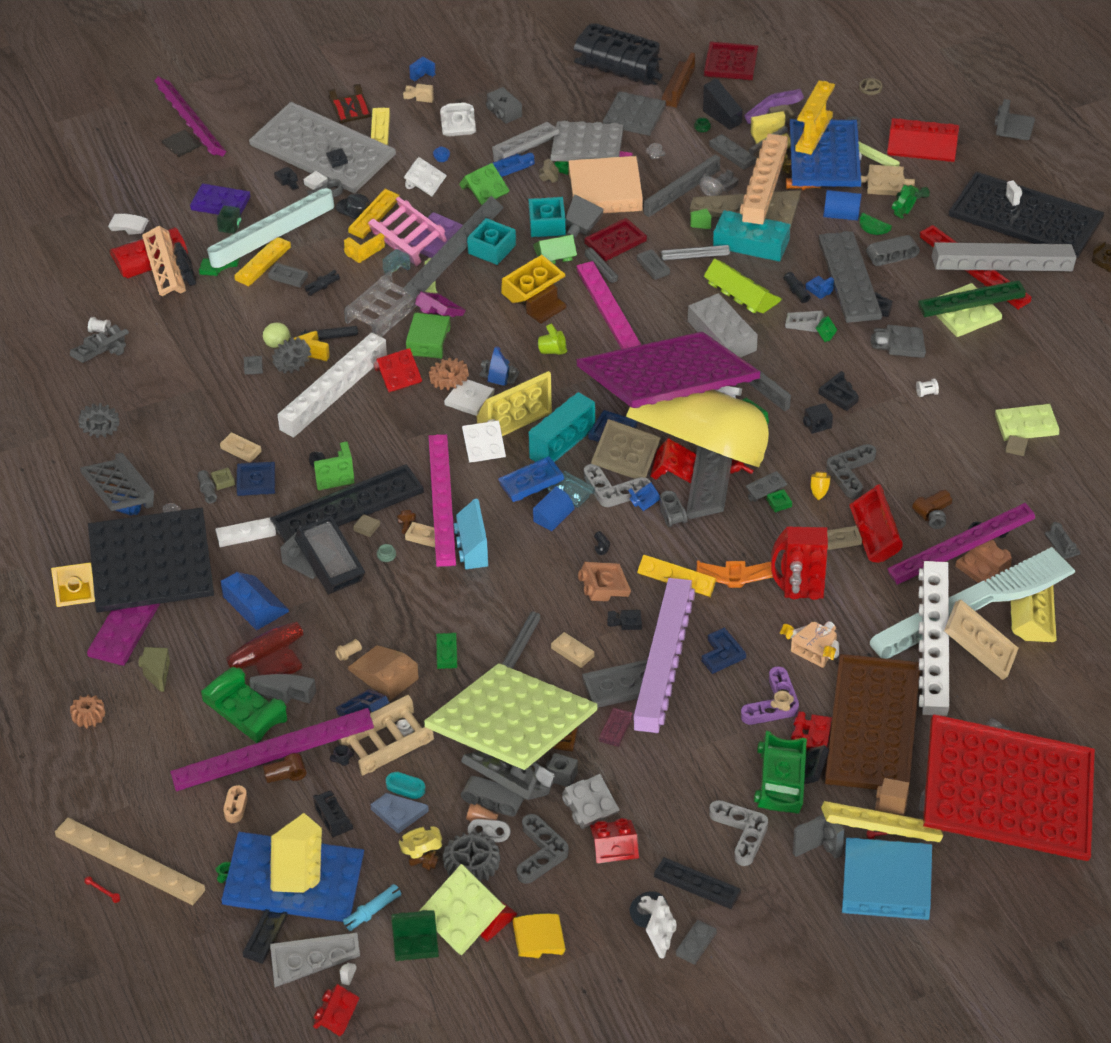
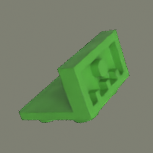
(485, 183)
(335, 471)

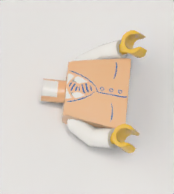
(813, 642)

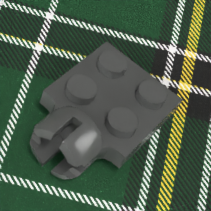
(899, 340)

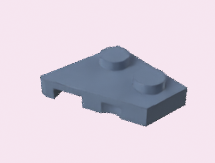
(398, 811)

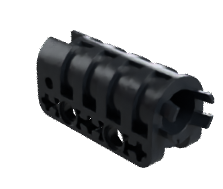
(619, 53)

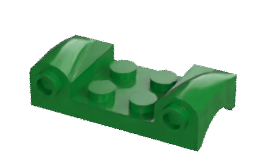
(243, 705)
(781, 774)

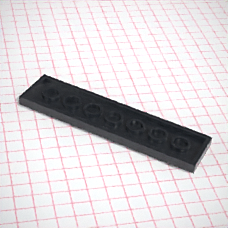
(352, 501)

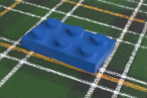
(531, 479)

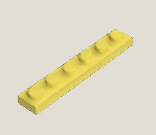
(879, 821)

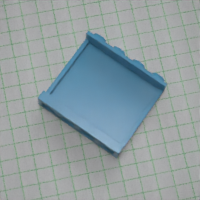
(887, 878)

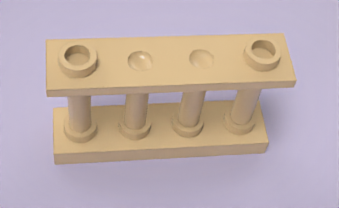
(386, 718)

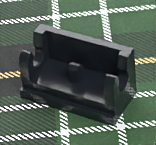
(331, 814)

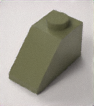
(155, 666)

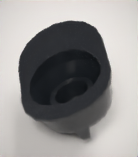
(353, 205)

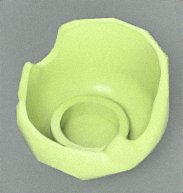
(276, 334)

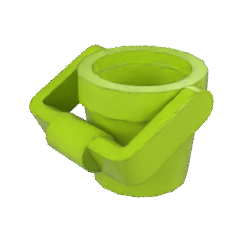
(553, 342)

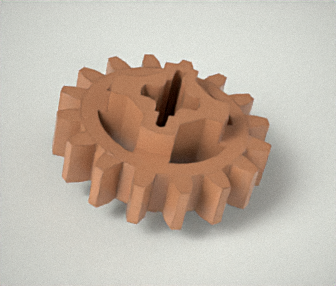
(448, 373)

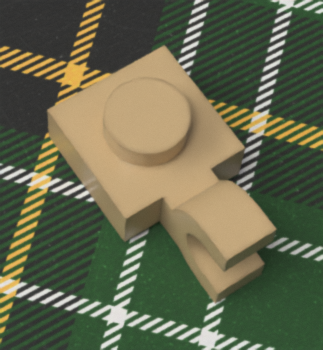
(421, 92)

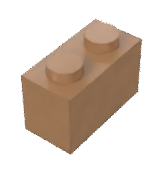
(892, 797)

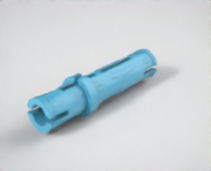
(365, 912)

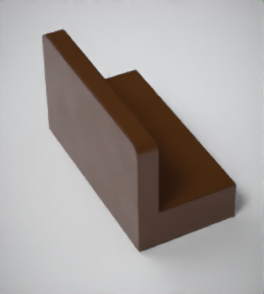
(544, 304)

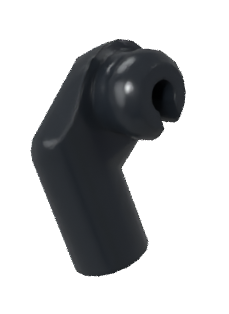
(603, 543)

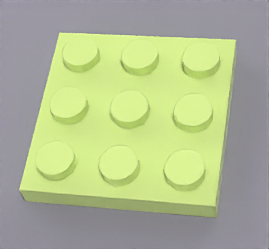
(969, 319)
(463, 909)

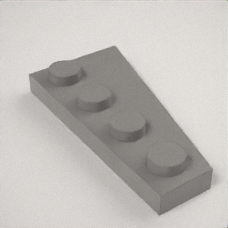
(308, 956)

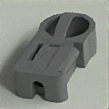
(331, 183)

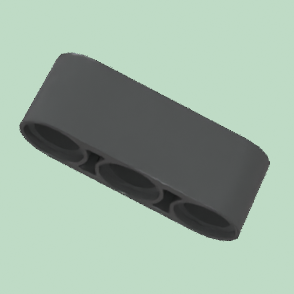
(892, 250)
(491, 796)

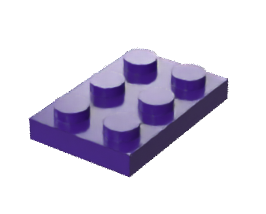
(212, 198)

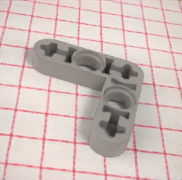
(612, 492)
(747, 824)

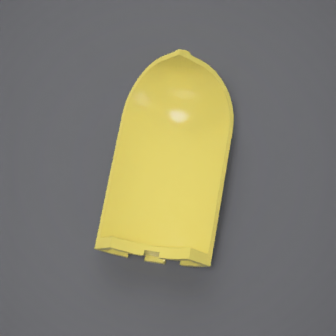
(712, 422)

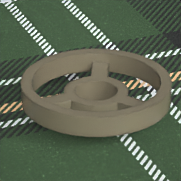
(874, 84)

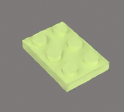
(1027, 421)

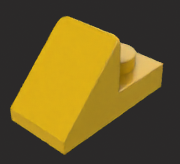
(319, 350)

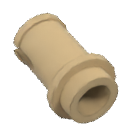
(347, 650)

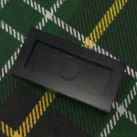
(814, 763)

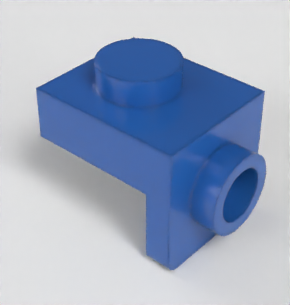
(645, 497)

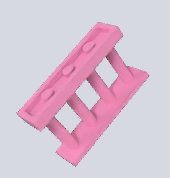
(391, 237)

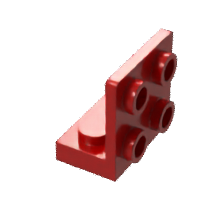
(398, 370)
(675, 459)
(614, 840)

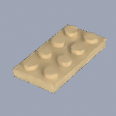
(981, 639)

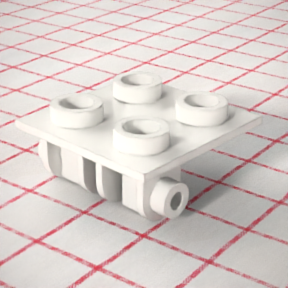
(424, 177)
(484, 441)

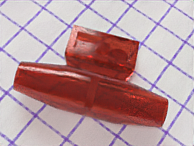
(270, 651)

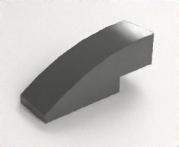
(284, 687)

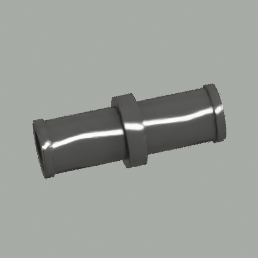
(207, 486)

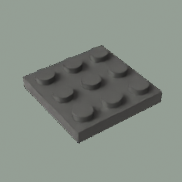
(635, 112)

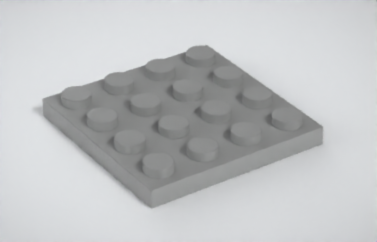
(586, 141)

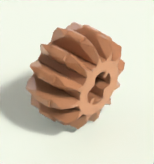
(87, 711)

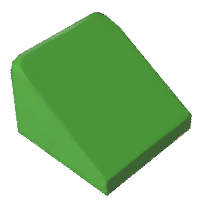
(701, 219)

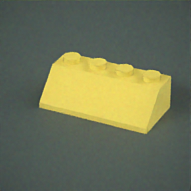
(1035, 616)
(296, 856)

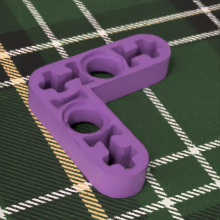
(773, 100)
(755, 708)

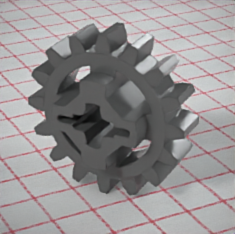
(291, 355)
(98, 420)

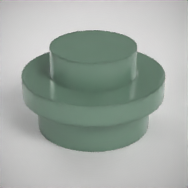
(386, 553)

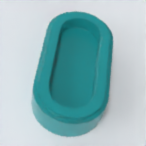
(405, 785)

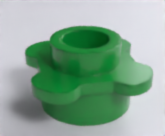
(221, 870)

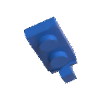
(514, 163)

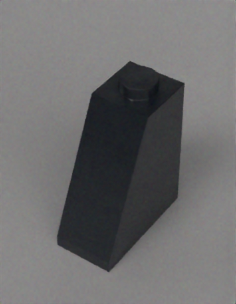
(721, 105)

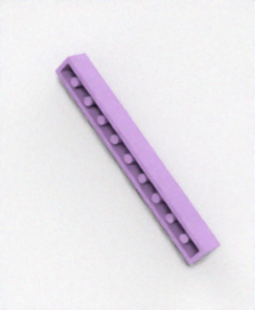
(663, 656)

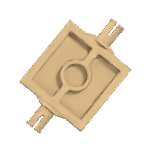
(885, 180)

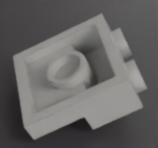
(589, 801)

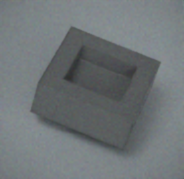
(253, 365)

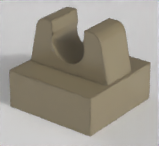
(549, 171)

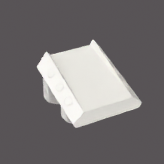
(457, 119)

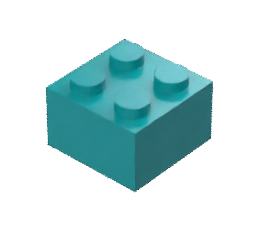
(547, 217)
(491, 241)

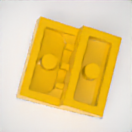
(538, 935)

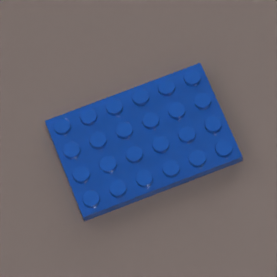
(833, 160)
(250, 881)

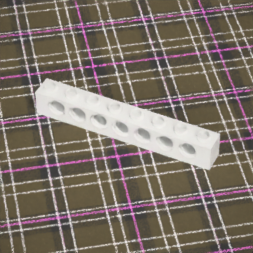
(331, 385)
(934, 703)

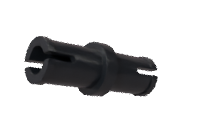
(322, 282)
(796, 287)

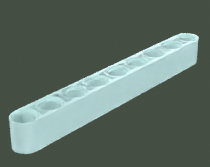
(270, 228)

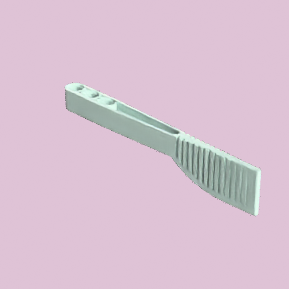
(1016, 583)

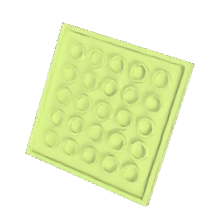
(511, 716)

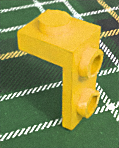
(362, 252)

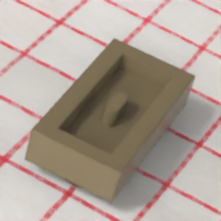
(843, 537)

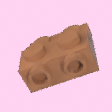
(984, 561)
(603, 581)

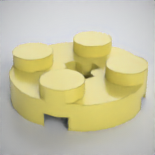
(420, 841)

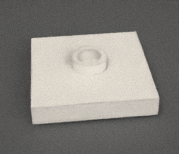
(469, 397)

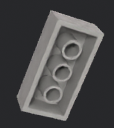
(723, 325)

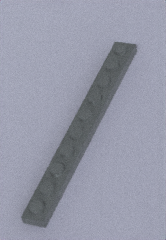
(451, 249)

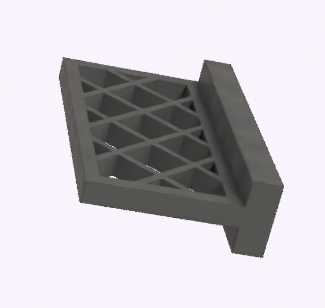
(130, 478)

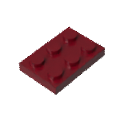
(615, 239)

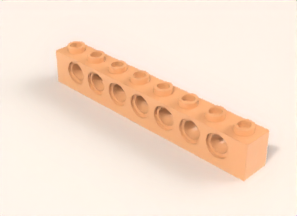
(764, 179)

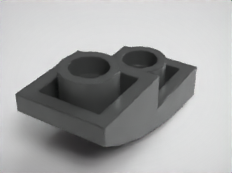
(86, 351)

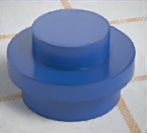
(441, 154)

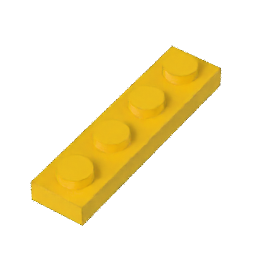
(376, 211)
(262, 261)
(663, 570)

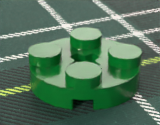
(905, 201)

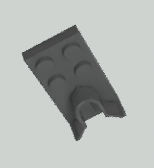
(523, 782)

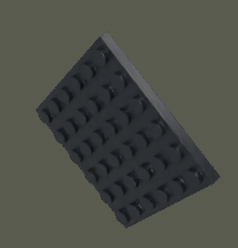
(150, 559)

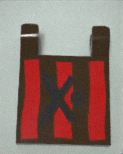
(350, 107)

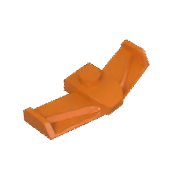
(736, 572)

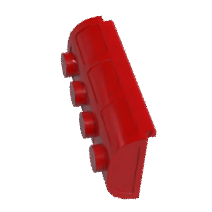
(133, 257)
(876, 525)

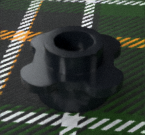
(342, 755)

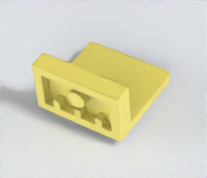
(767, 124)

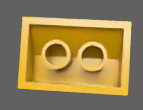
(530, 279)

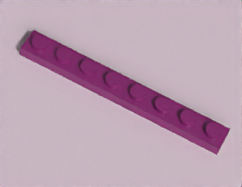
(190, 116)
(962, 542)

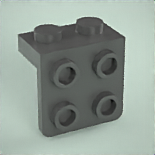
(1012, 124)

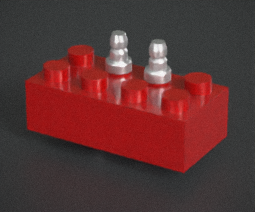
(802, 562)

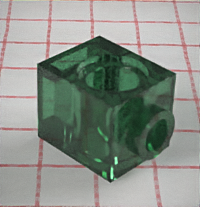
(229, 219)

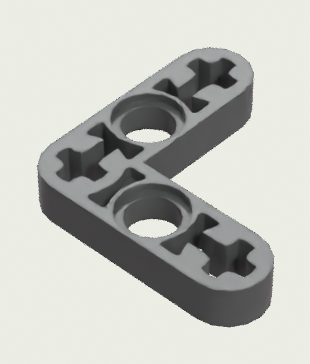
(863, 455)
(547, 849)

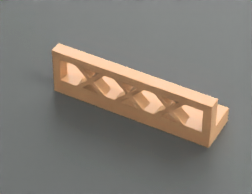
(167, 255)

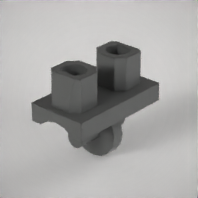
(114, 343)

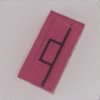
(616, 727)

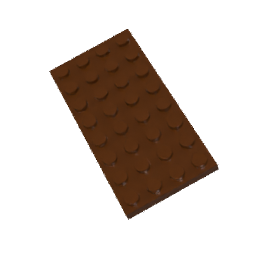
(872, 721)

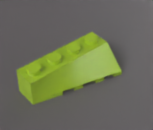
(740, 287)

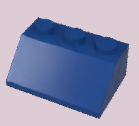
(252, 599)

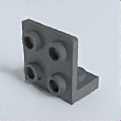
(295, 559)
(817, 833)

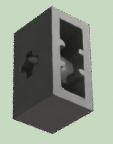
(504, 105)

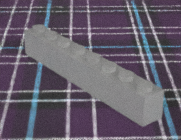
(1003, 256)

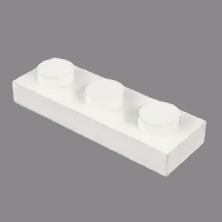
(245, 532)

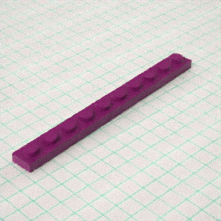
(272, 749)

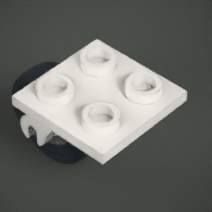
(653, 913)

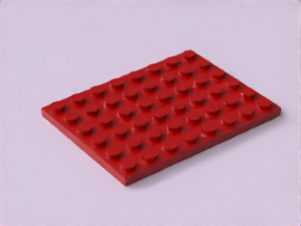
(1009, 787)

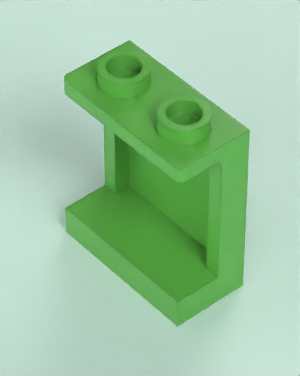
(428, 335)

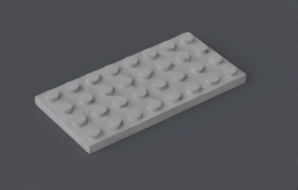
(306, 137)

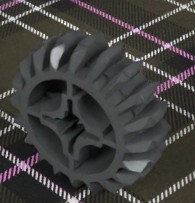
(484, 852)

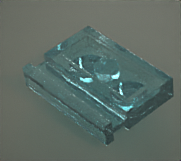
(575, 488)

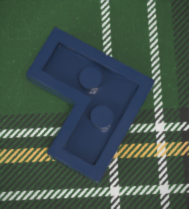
(598, 428)
(726, 651)
(367, 699)

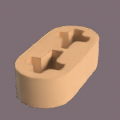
(231, 803)

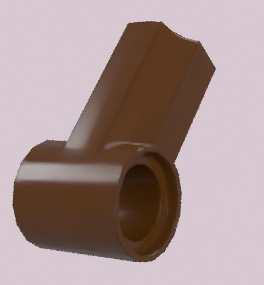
(938, 501)
(291, 768)

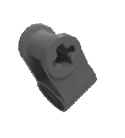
(672, 509)

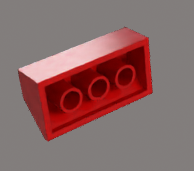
(923, 140)

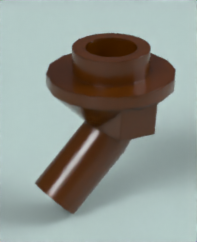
(406, 517)
(429, 860)

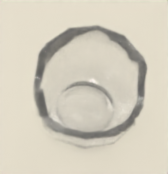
(711, 186)

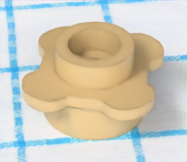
(782, 700)

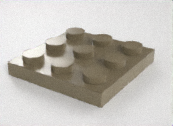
(625, 450)

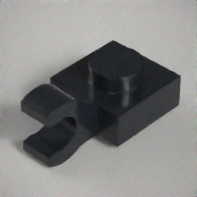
(287, 176)
(627, 619)

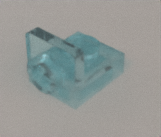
(395, 260)

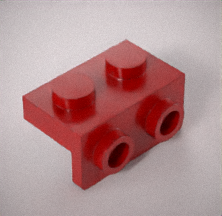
(336, 1009)

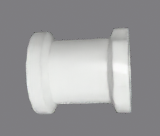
(98, 325)
(925, 388)

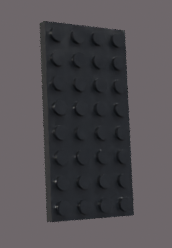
(1036, 218)

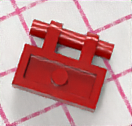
(818, 728)

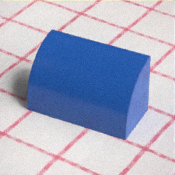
(842, 205)
(553, 509)

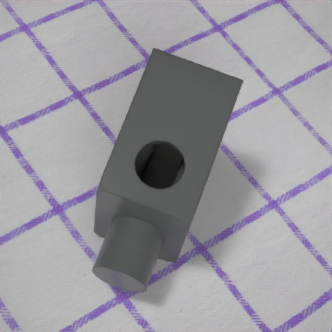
(582, 216)

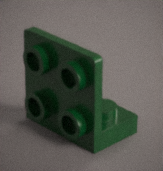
(415, 935)

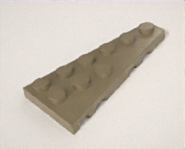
(781, 208)

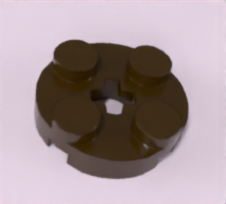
(1102, 256)

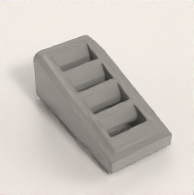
(809, 323)

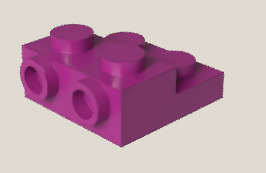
(438, 304)

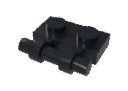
(184, 263)

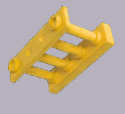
(815, 117)

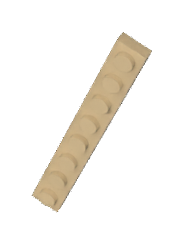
(130, 861)

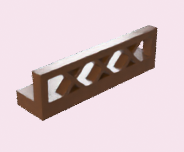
(679, 81)

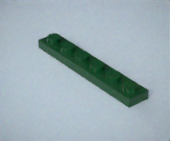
(971, 298)

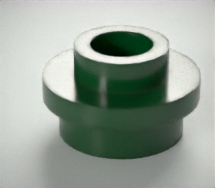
(702, 125)

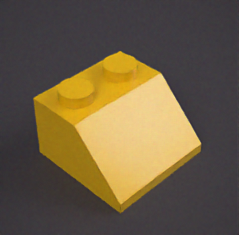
(73, 584)

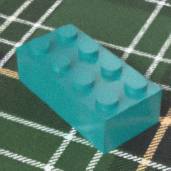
(752, 239)
(562, 428)

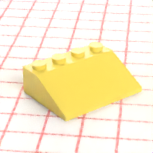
(519, 404)

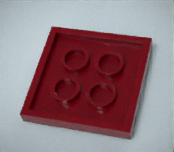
(731, 60)

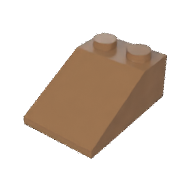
(386, 671)

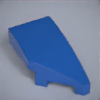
(498, 368)

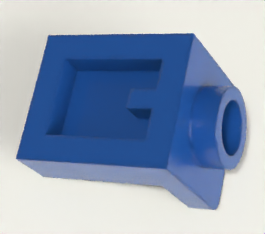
(421, 67)
(820, 287)

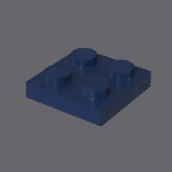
(255, 478)

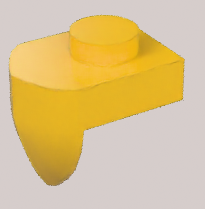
(820, 484)

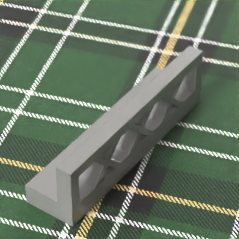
(524, 141)

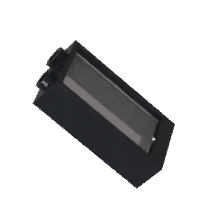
(329, 554)

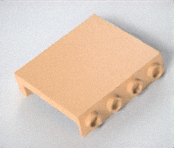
(608, 183)

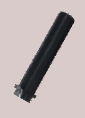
(335, 332)

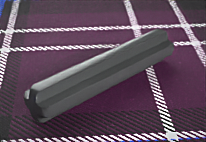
(601, 265)

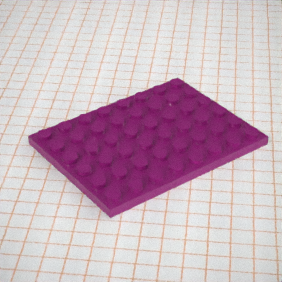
(668, 369)

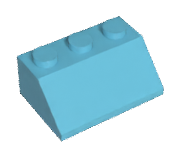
(471, 536)

